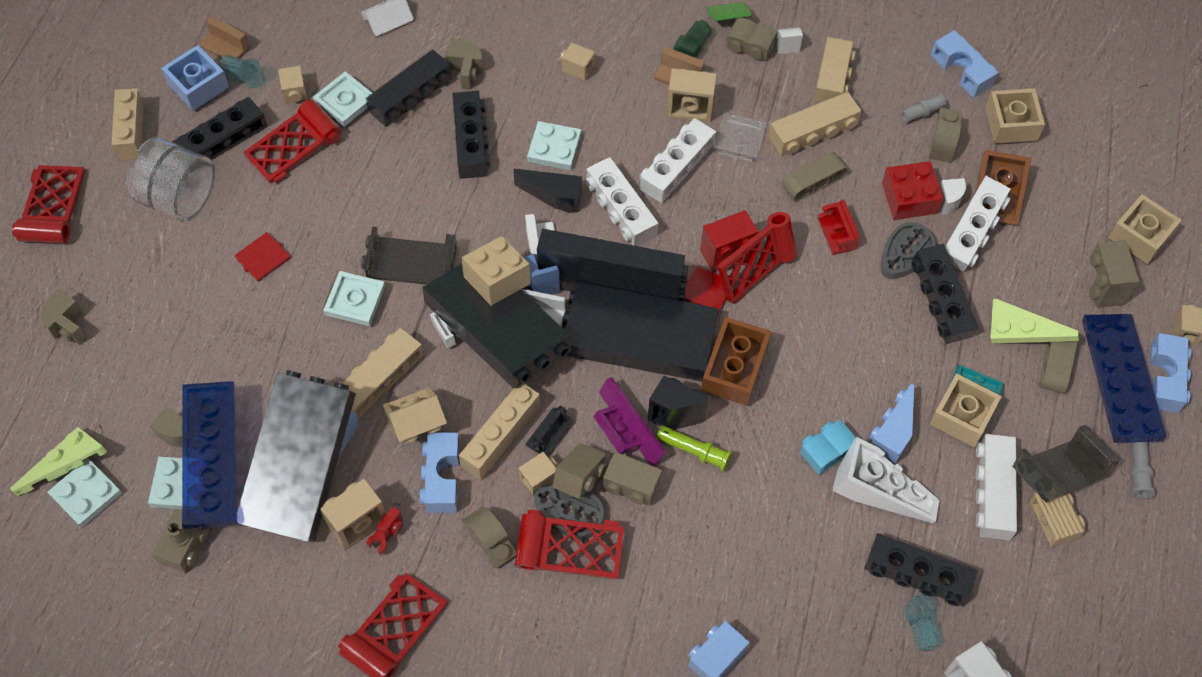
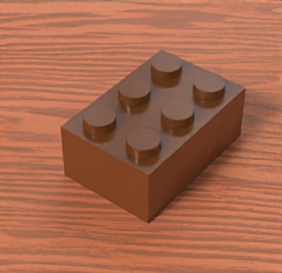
(736, 361)

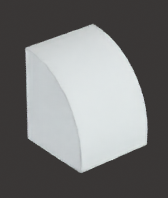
(789, 40)
(952, 193)

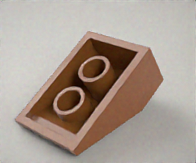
(1010, 171)

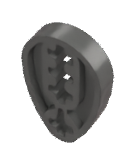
(898, 242)
(588, 503)

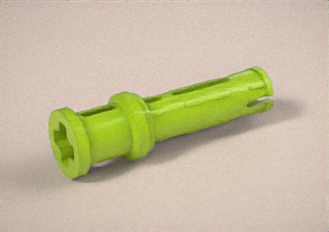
(705, 451)

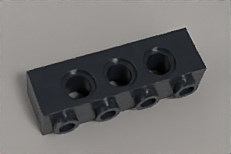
(225, 129)
(469, 134)
(947, 281)
(934, 567)

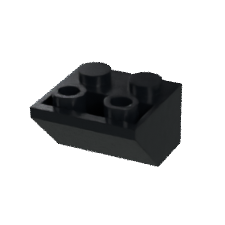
(676, 405)

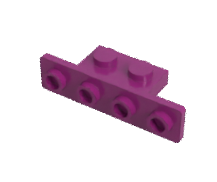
(625, 426)

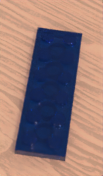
(1123, 378)
(208, 455)

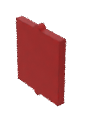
(262, 256)
(705, 289)

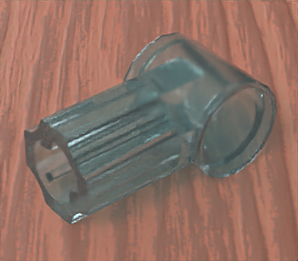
(245, 70)
(923, 625)

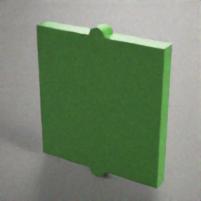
(728, 11)

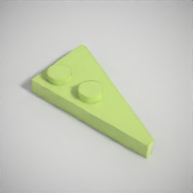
(1017, 325)
(60, 460)

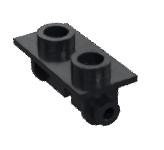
(549, 431)

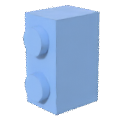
(718, 652)

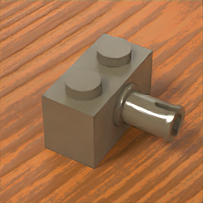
(177, 545)

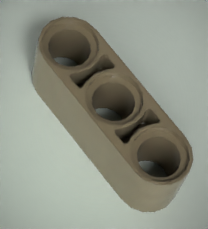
(814, 176)
(1058, 365)

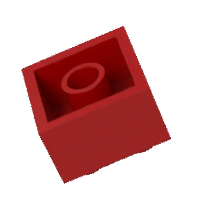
(912, 190)
(725, 237)

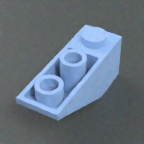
(897, 428)

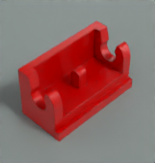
(839, 228)

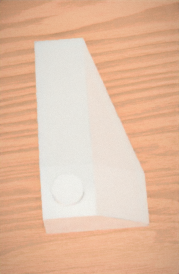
(875, 481)

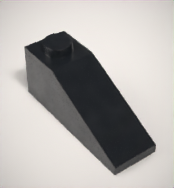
(554, 189)

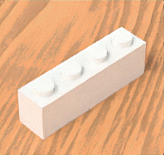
(997, 487)

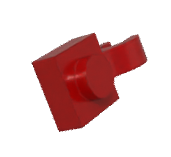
(388, 526)

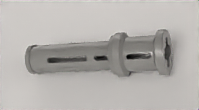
(1141, 472)

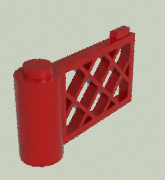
(314, 121)
(45, 226)
(779, 244)
(535, 539)
(367, 652)

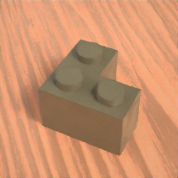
(1115, 274)

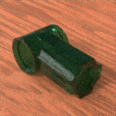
(694, 39)

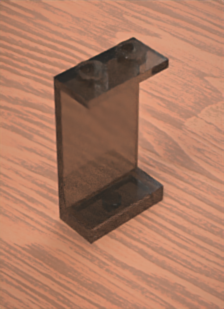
(407, 259)
(1067, 465)

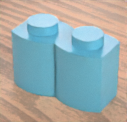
(827, 447)

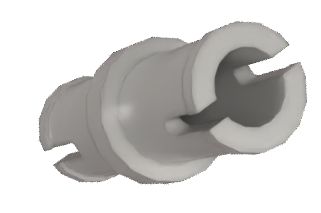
(923, 108)

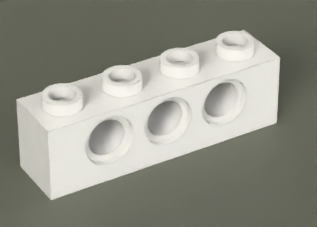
(661, 186)
(988, 192)
(632, 207)

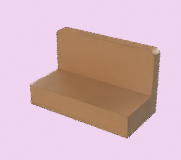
(224, 39)
(677, 60)

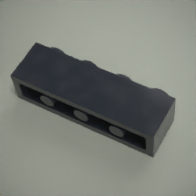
(409, 88)

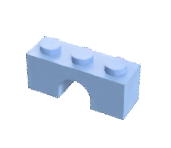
(954, 50)
(1173, 356)
(439, 493)

